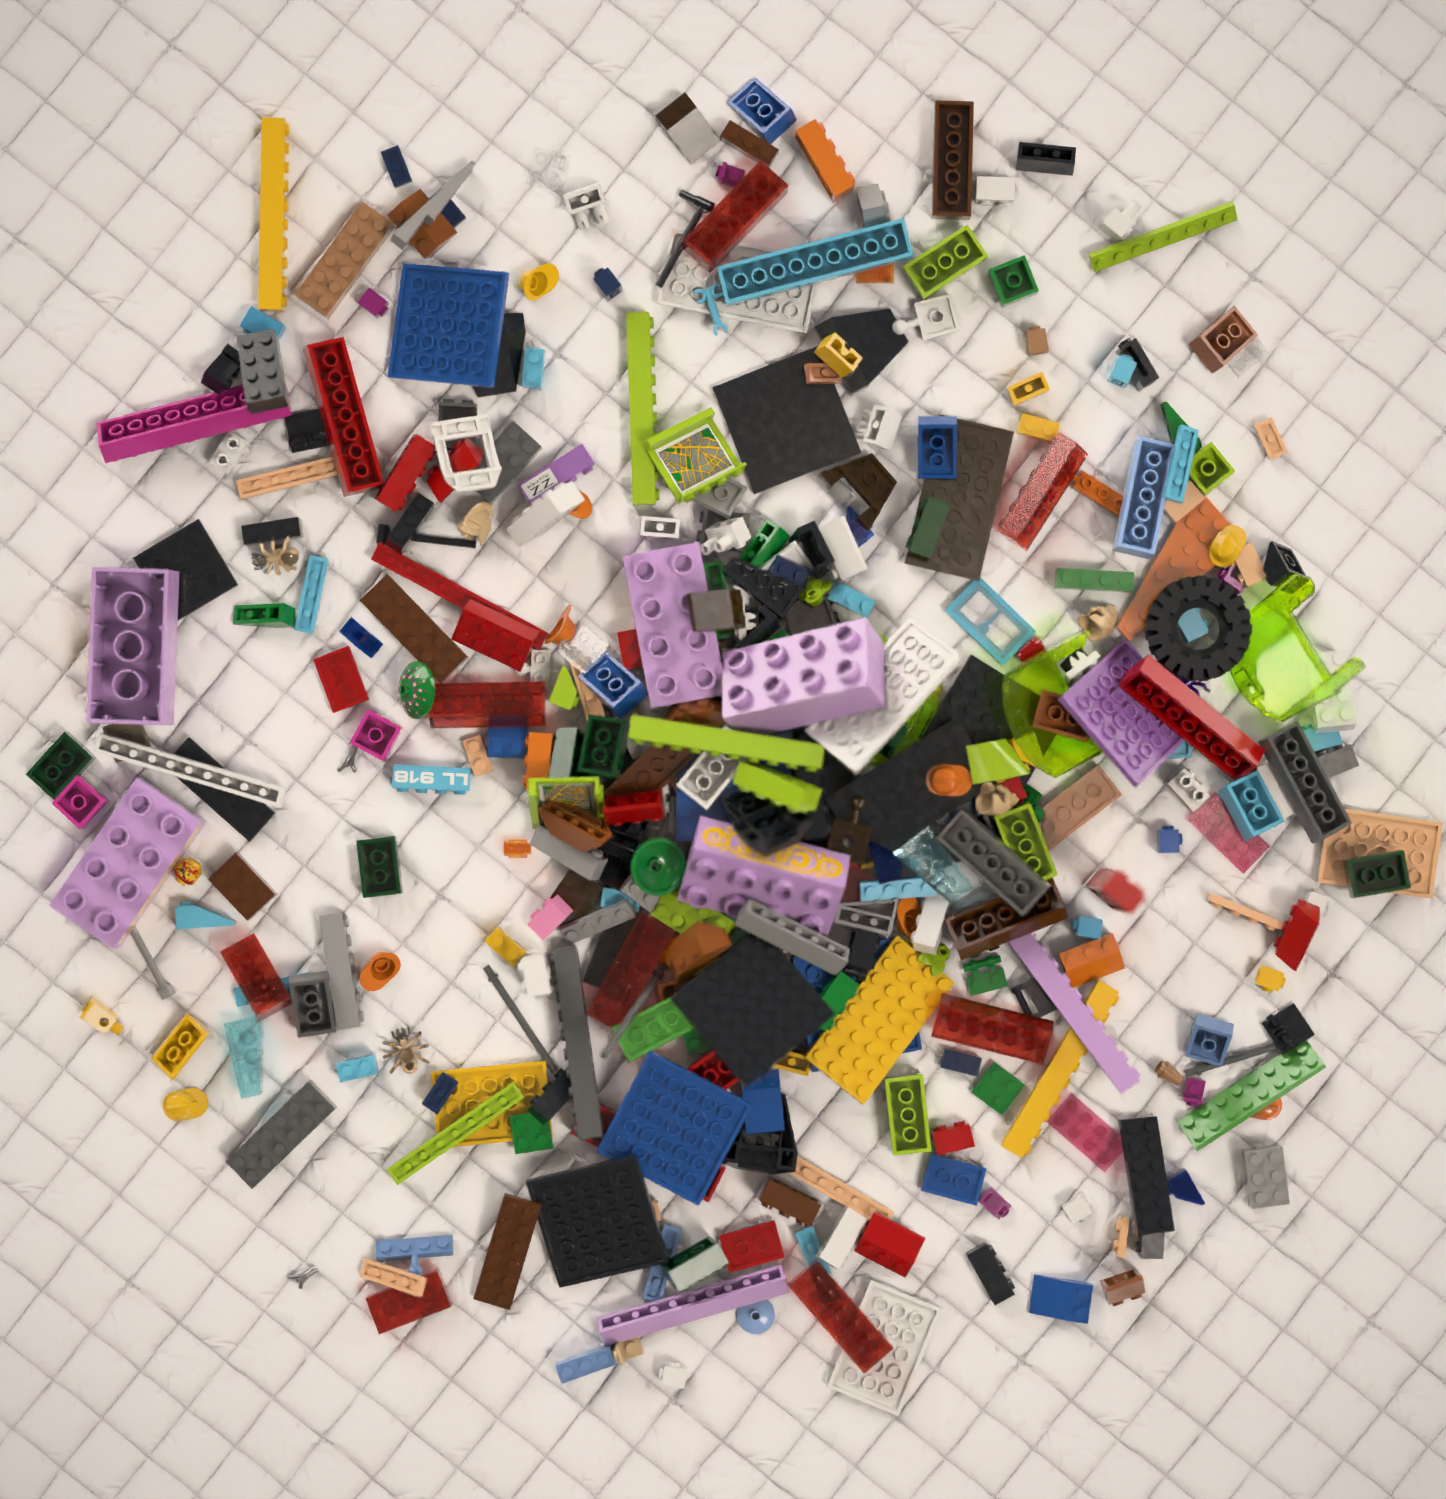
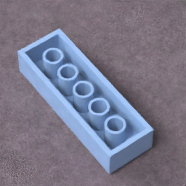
(1143, 498)

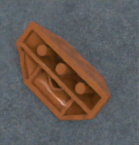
(704, 711)
(574, 825)
(696, 949)

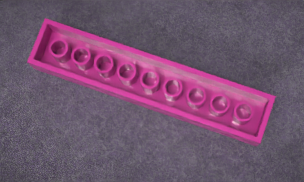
(179, 423)

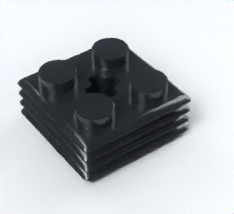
(620, 846)

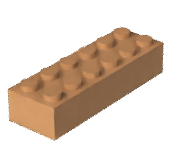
(345, 260)

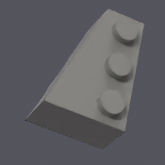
(871, 916)

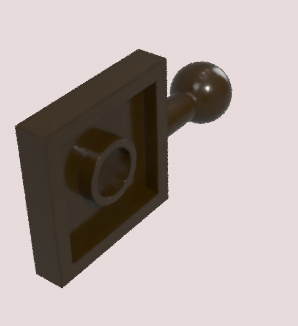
(859, 832)

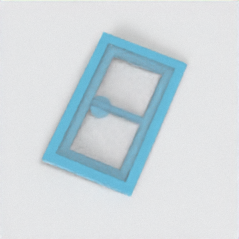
(990, 621)

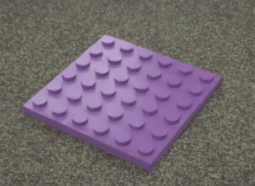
(1116, 721)

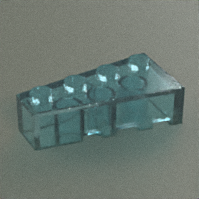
(934, 865)
(246, 1052)

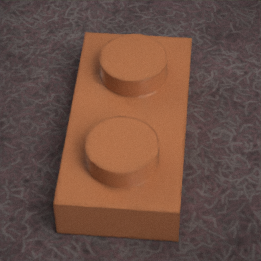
(821, 374)

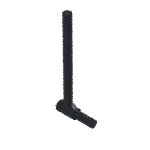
(702, 206)
(384, 530)

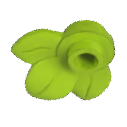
(814, 591)
(936, 961)

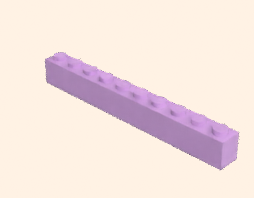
(1075, 1012)
(693, 1305)

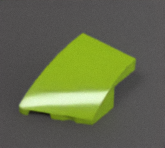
(994, 761)

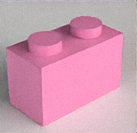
(550, 917)

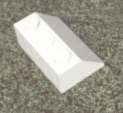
(843, 549)

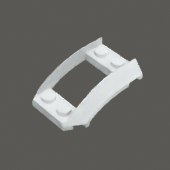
(461, 429)

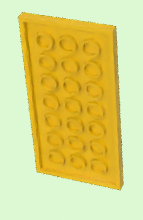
(879, 1021)

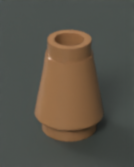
(1168, 1073)

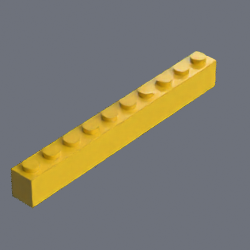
(272, 215)
(1055, 1076)

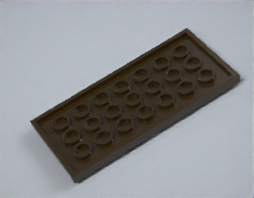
(973, 500)

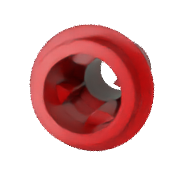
(1030, 649)

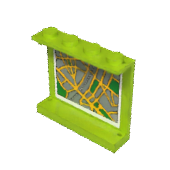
(693, 457)
(577, 791)

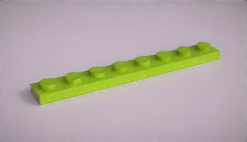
(1163, 236)
(455, 1133)

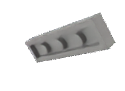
(597, 921)

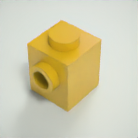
(1269, 979)

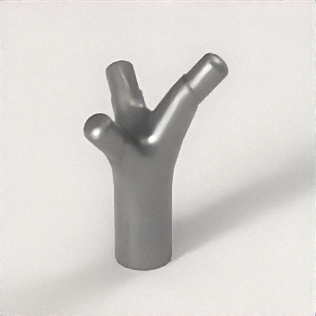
(349, 761)
(302, 1277)

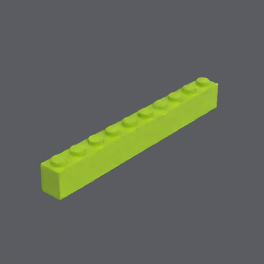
(641, 406)
(726, 742)

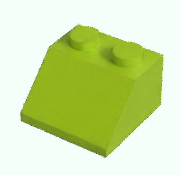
(1209, 469)
(565, 692)

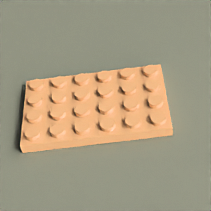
(1384, 833)

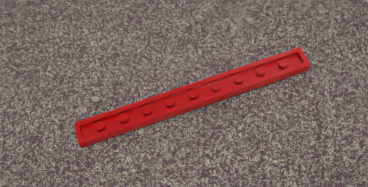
(440, 585)

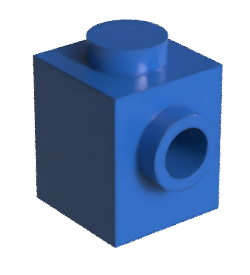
(1169, 840)

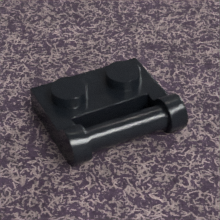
(1039, 997)

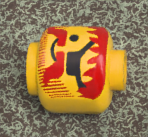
(187, 871)

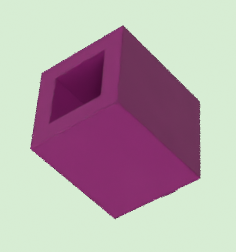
(374, 303)

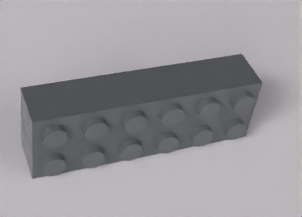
(1305, 782)
(993, 861)
(281, 1134)

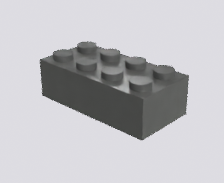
(514, 452)

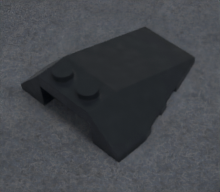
(509, 357)
(765, 825)
(765, 1151)

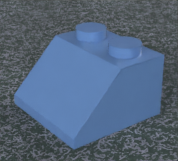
(1209, 1040)

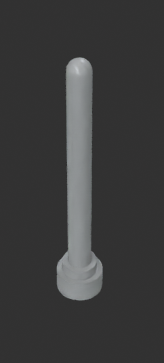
(165, 989)

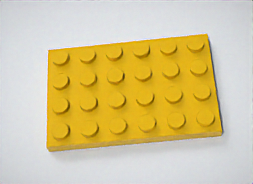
(480, 1084)

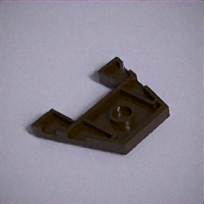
(869, 480)

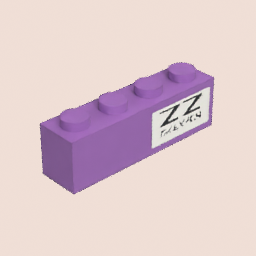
(561, 470)

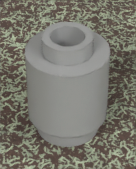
(840, 492)

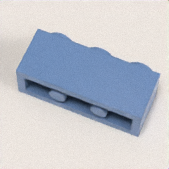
(585, 1363)

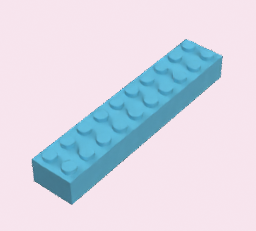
(815, 262)

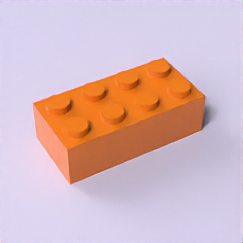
(824, 160)

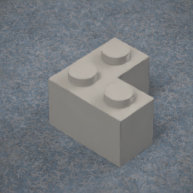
(872, 205)

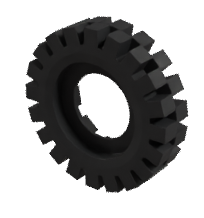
(1222, 603)

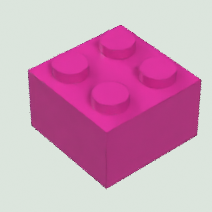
(376, 735)
(80, 802)

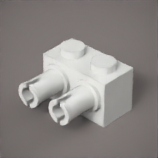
(584, 198)
(1119, 223)
(881, 427)
(230, 453)
(725, 535)
(1188, 789)

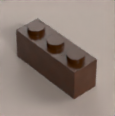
(748, 144)

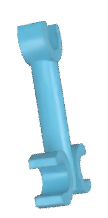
(709, 295)

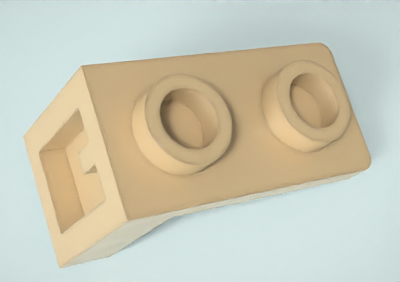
(627, 1349)

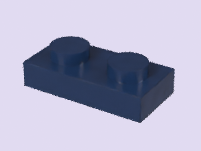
(396, 166)
(452, 213)
(789, 570)
(961, 1062)
(440, 1092)

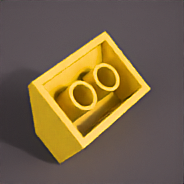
(180, 1045)

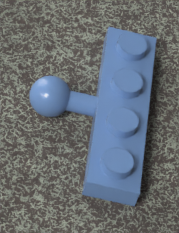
(414, 1249)
(657, 1280)

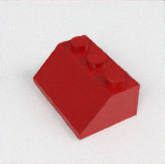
(462, 458)
(634, 807)
(1297, 933)
(889, 1244)

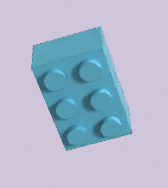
(1251, 805)

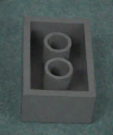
(312, 1004)

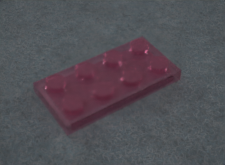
(1221, 831)
(1087, 1132)

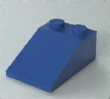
(762, 110)
(937, 447)
(614, 685)
(507, 742)
(767, 1108)
(1061, 1298)

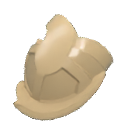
(477, 522)
(1099, 622)
(995, 799)

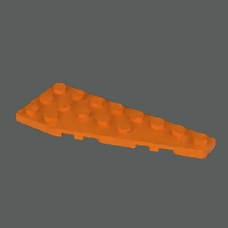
(1181, 556)

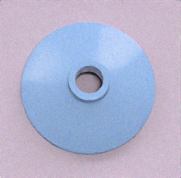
(760, 1325)

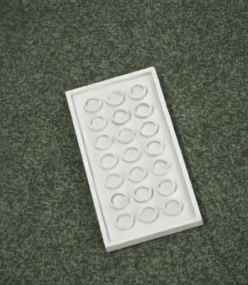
(782, 311)
(912, 669)

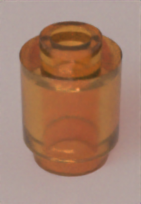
(517, 848)

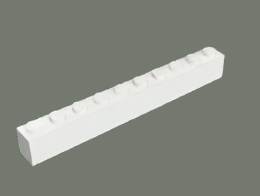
(190, 769)

